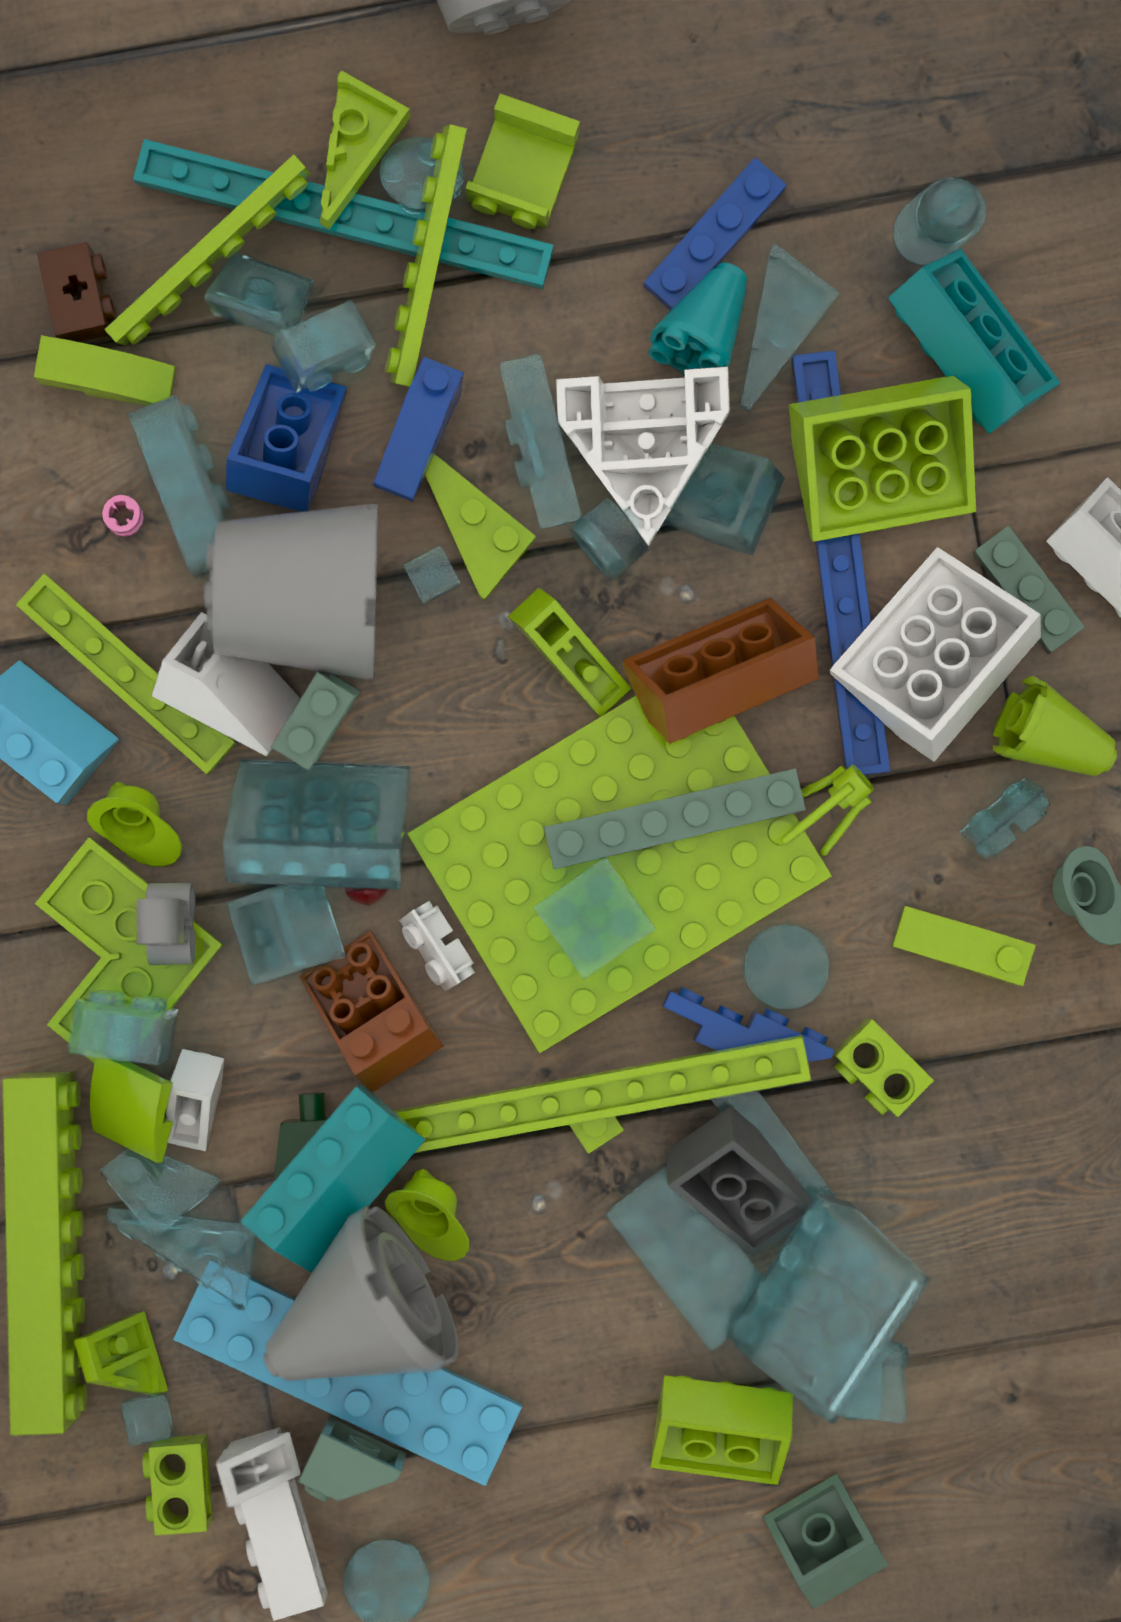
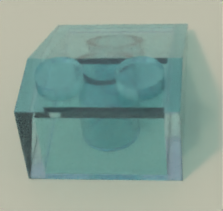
(728, 498)

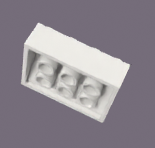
(937, 652)

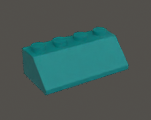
(973, 339)
(333, 1178)

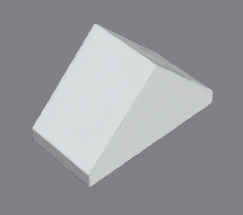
(256, 1467)

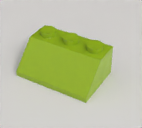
(722, 1429)

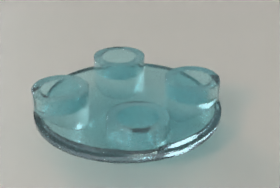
(405, 171)
(786, 966)
(386, 1582)

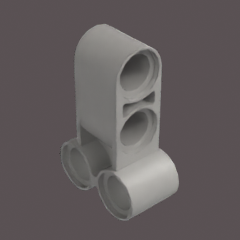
(167, 923)

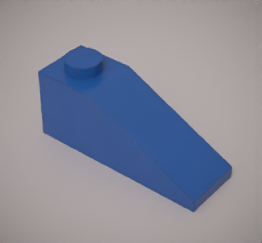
(419, 428)

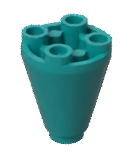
(703, 323)

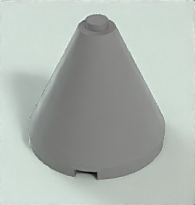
(365, 1310)

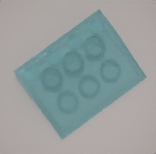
(317, 825)
(827, 1306)

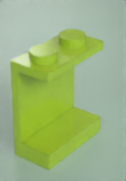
(523, 162)

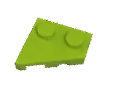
(122, 1356)

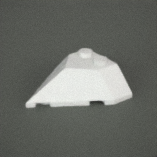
(645, 435)

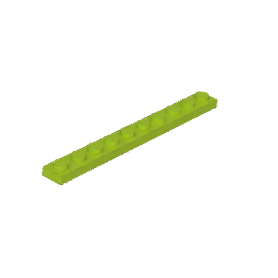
(610, 1093)

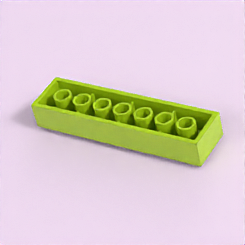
(43, 1251)

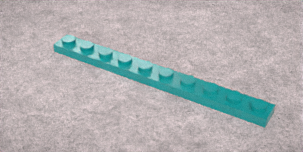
(362, 220)

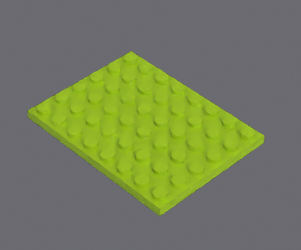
(694, 890)

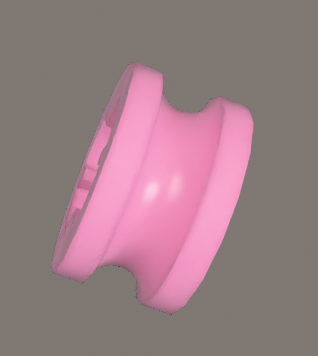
(133, 525)

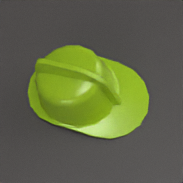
(133, 824)
(428, 1216)

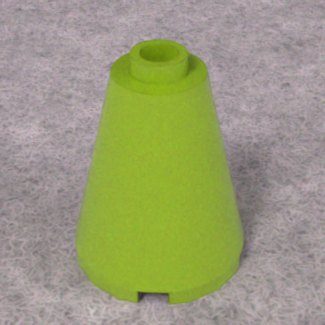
(1051, 732)

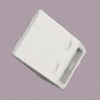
(225, 692)

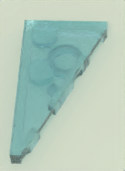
(787, 313)
(209, 1250)

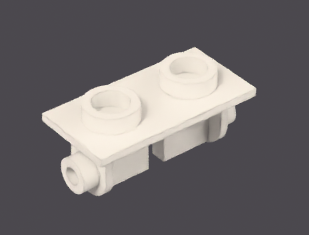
(424, 931)

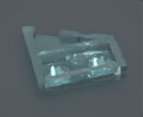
(157, 1191)

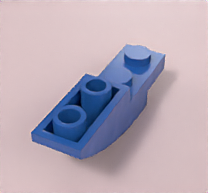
(724, 1030)

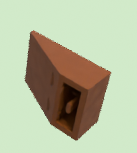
(371, 1013)

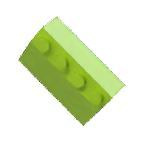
(885, 457)

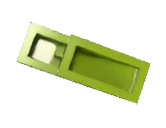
(102, 372)

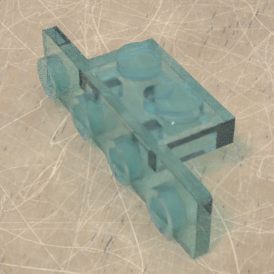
(540, 442)

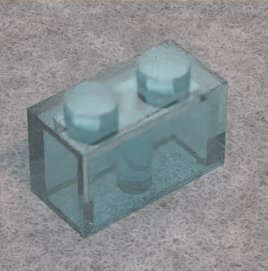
(324, 347)

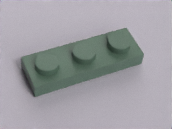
(1021, 576)

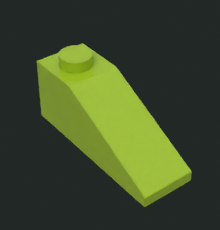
(569, 651)
(964, 946)

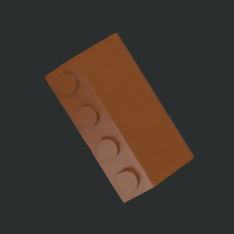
(722, 669)

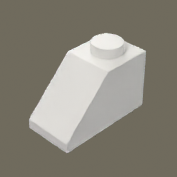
(194, 1098)

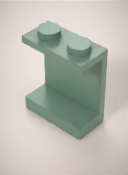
(315, 719)

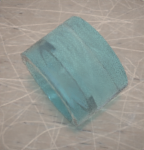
(609, 539)

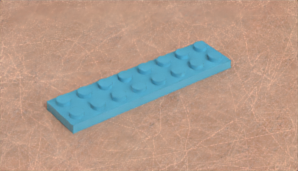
(424, 1412)

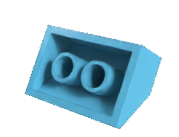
(48, 735)

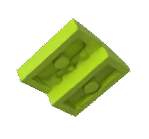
(130, 1107)

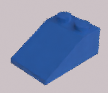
(283, 441)

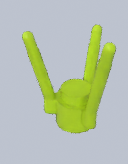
(848, 789)

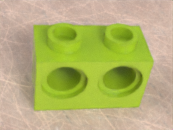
(887, 1060)
(189, 1485)

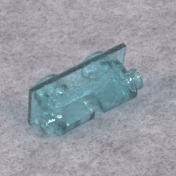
(1020, 804)

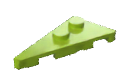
(361, 134)
(481, 529)

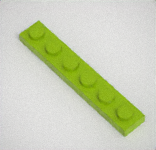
(429, 238)
(221, 241)
(120, 671)

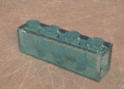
(181, 477)

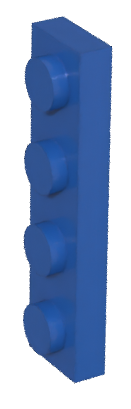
(715, 233)

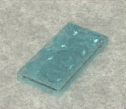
(687, 1256)

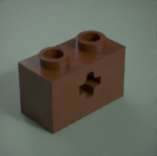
(62, 273)

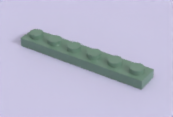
(674, 818)

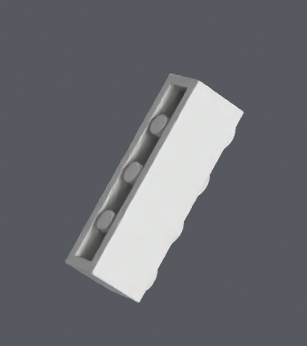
(281, 1547)

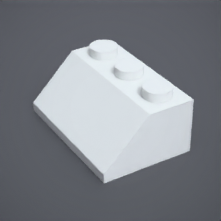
(1093, 542)

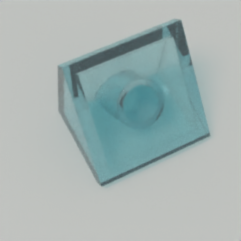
(258, 295)

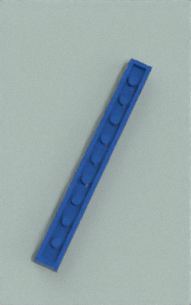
(843, 593)

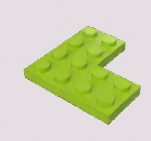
(98, 905)

